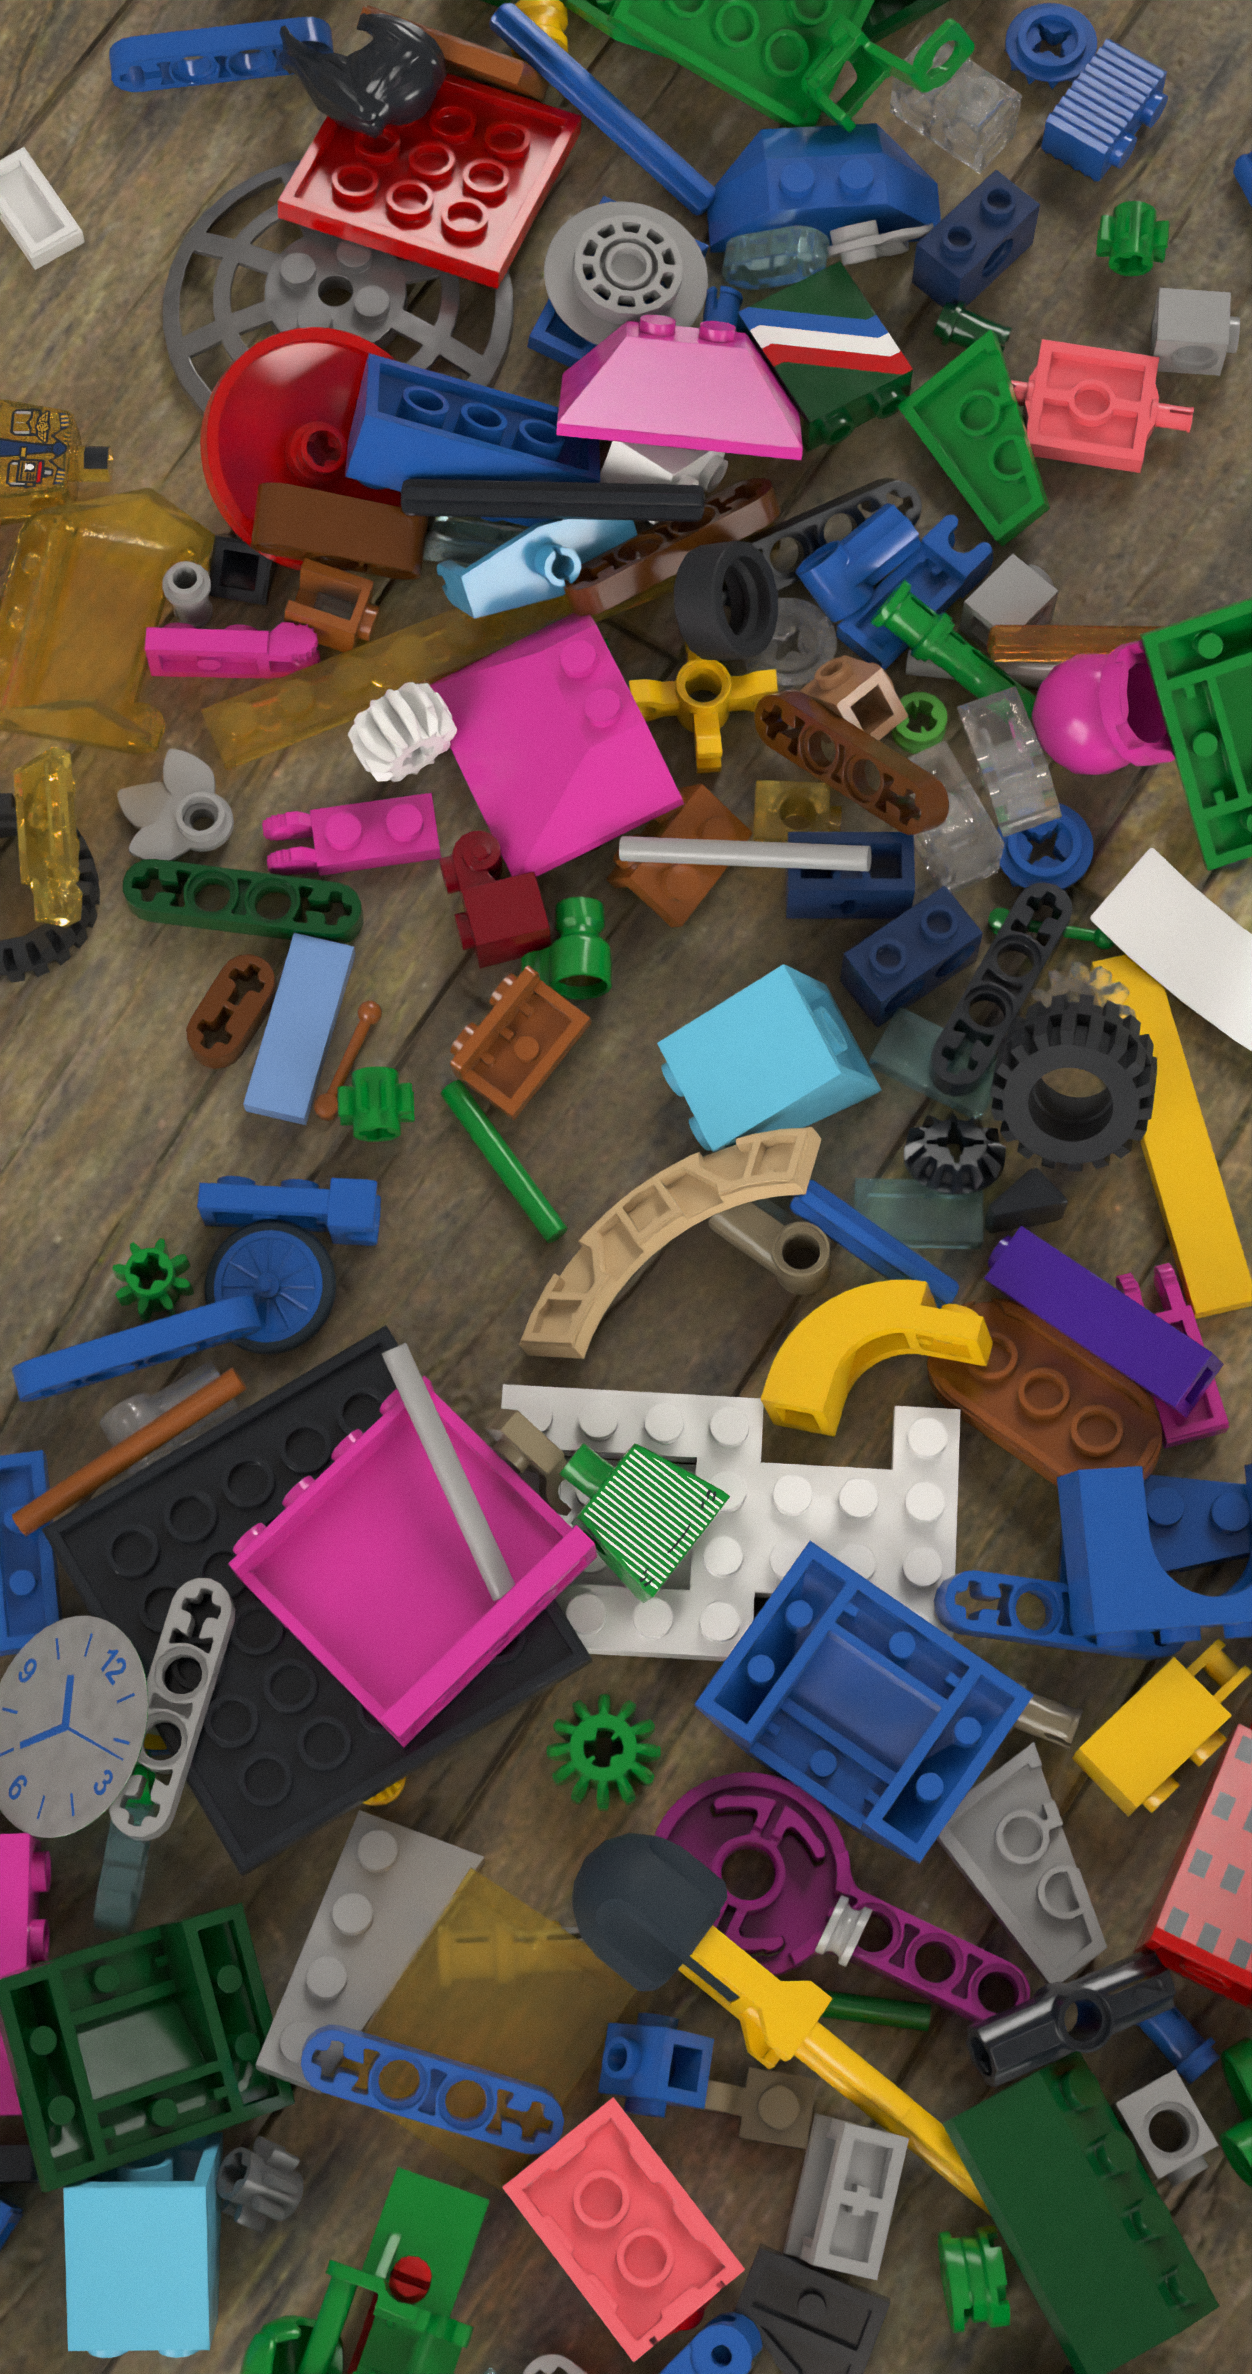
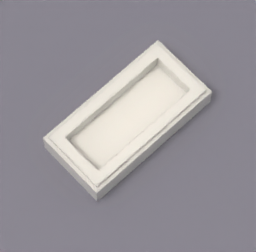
(35, 211)

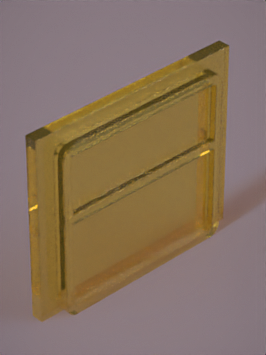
(501, 1995)

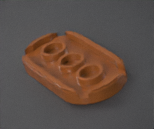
(1049, 1398)

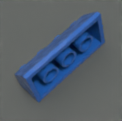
(452, 429)

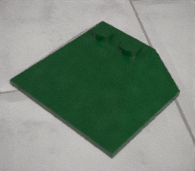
(138, 2044)

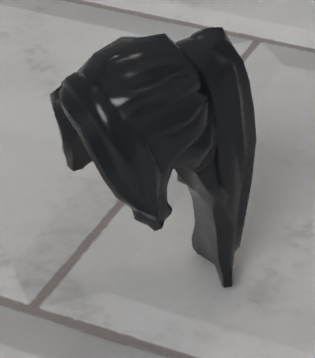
(375, 86)

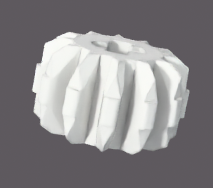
(402, 732)

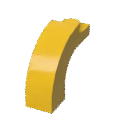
(854, 1333)

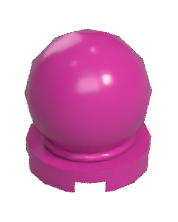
(1102, 713)

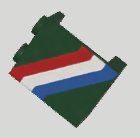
(829, 354)

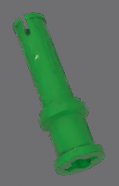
(934, 639)

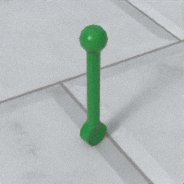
(998, 916)

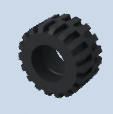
(1066, 1126)

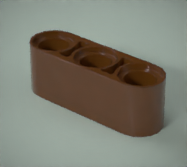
(338, 531)

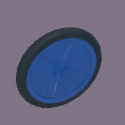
(284, 1273)

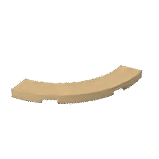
(652, 1216)

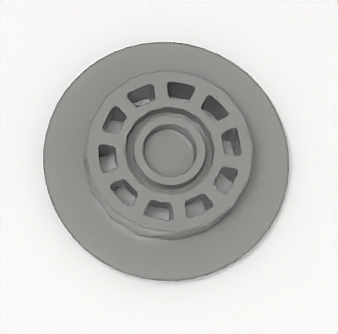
(632, 256)

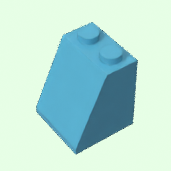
(766, 1061)
(145, 2253)

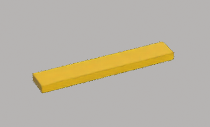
(1183, 1160)

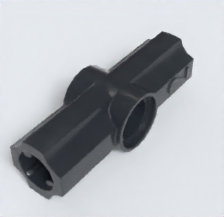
(1036, 2030)

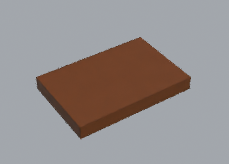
(483, 63)

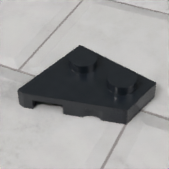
(810, 2315)

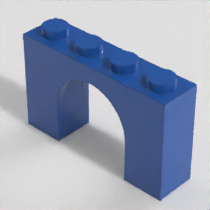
(1116, 1577)

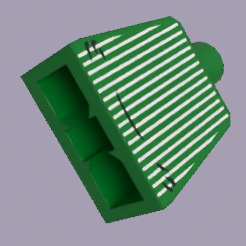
(641, 1513)

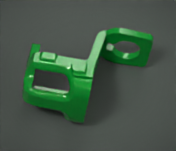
(876, 64)

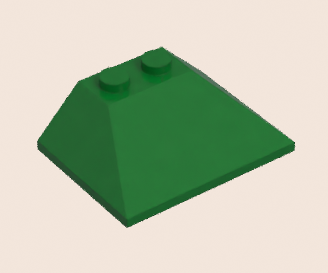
(1206, 704)

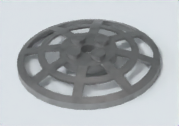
(295, 290)

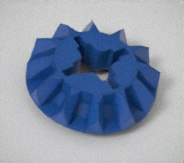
(1056, 25)
(1071, 847)

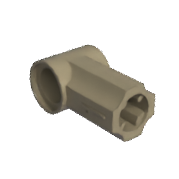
(769, 1235)

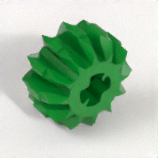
(585, 1738)

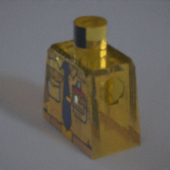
(44, 460)

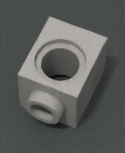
(1193, 331)
(1009, 596)
(1167, 2096)

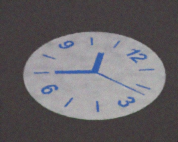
(70, 1725)

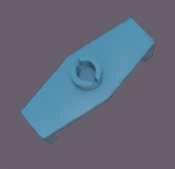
(530, 565)

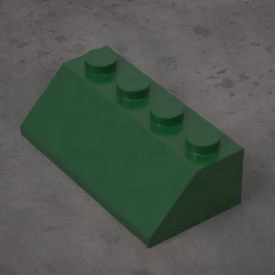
(1081, 2216)

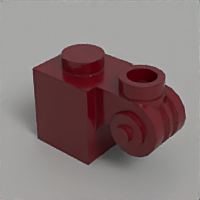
(499, 916)

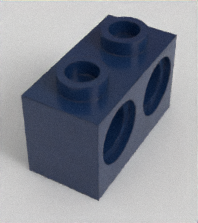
(910, 956)

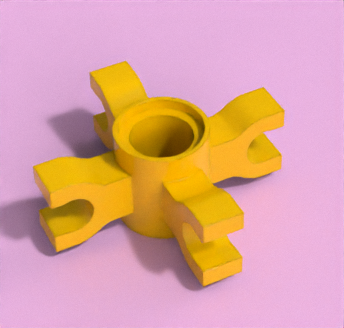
(704, 719)

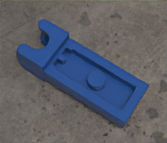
(936, 578)
(346, 1211)

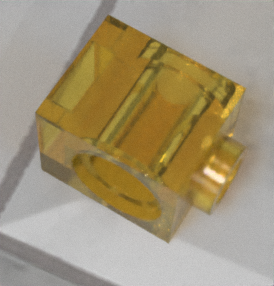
(784, 799)

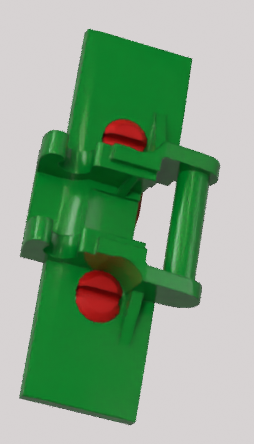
(416, 2278)

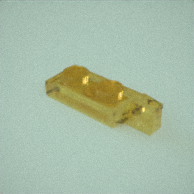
(49, 836)

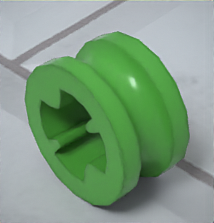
(926, 704)

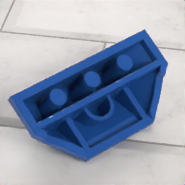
(821, 182)

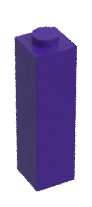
(1102, 1320)

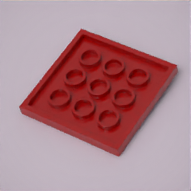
(442, 188)

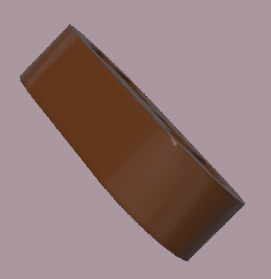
(220, 1004)

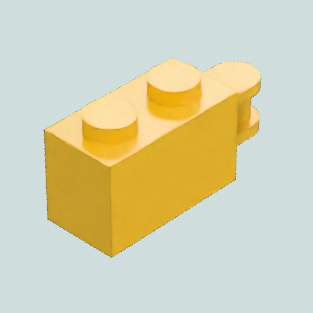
(1161, 1730)

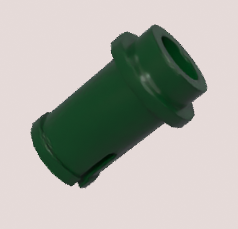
(966, 327)

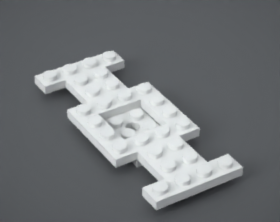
(879, 1522)

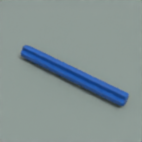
(602, 108)

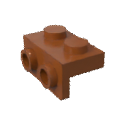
(675, 888)
(517, 1042)

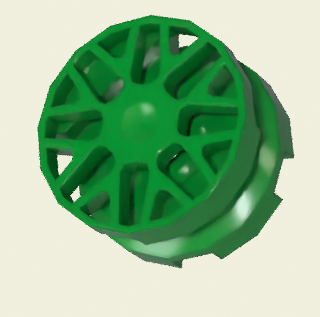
(973, 2279)

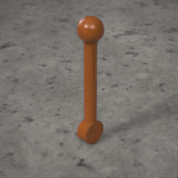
(327, 1104)

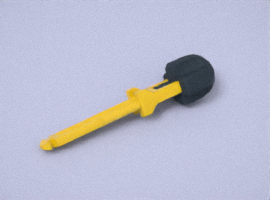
(653, 1912)

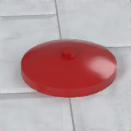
(286, 420)

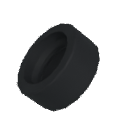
(701, 608)

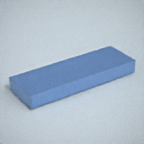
(299, 1029)

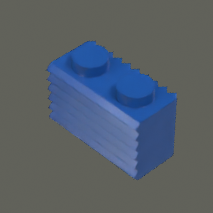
(1104, 111)

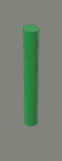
(504, 1161)
(878, 2010)

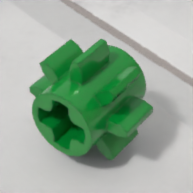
(1132, 238)
(375, 1104)
(144, 1265)

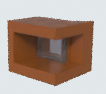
(333, 605)

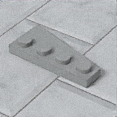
(363, 1935)

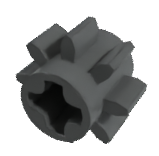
(259, 2184)

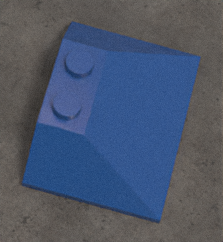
(862, 1704)

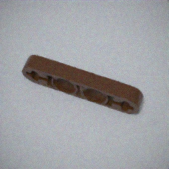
(661, 549)
(847, 771)

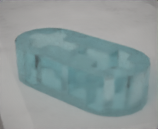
(774, 257)
(122, 1875)

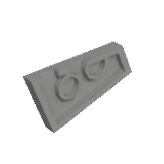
(1021, 1866)

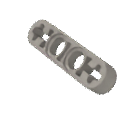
(182, 1710)

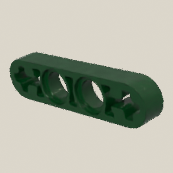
(245, 891)

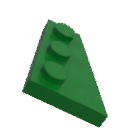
(980, 439)

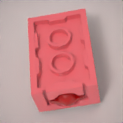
(624, 2230)

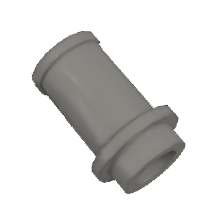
(188, 588)

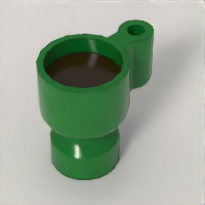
(580, 960)

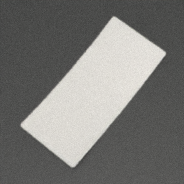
(1183, 943)

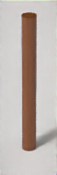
(129, 1452)

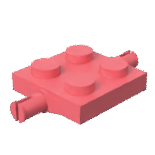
(1095, 406)

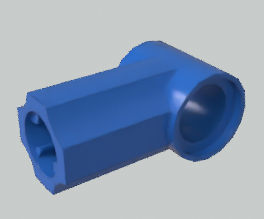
(845, 570)

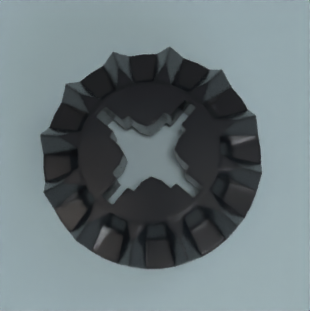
(933, 1166)

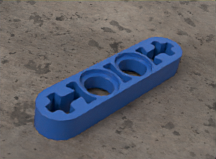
(158, 62)
(136, 1348)
(1055, 1630)
(435, 2079)

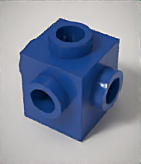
(655, 2065)

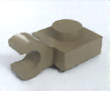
(528, 1448)
(771, 2106)

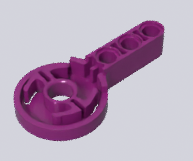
(806, 1895)

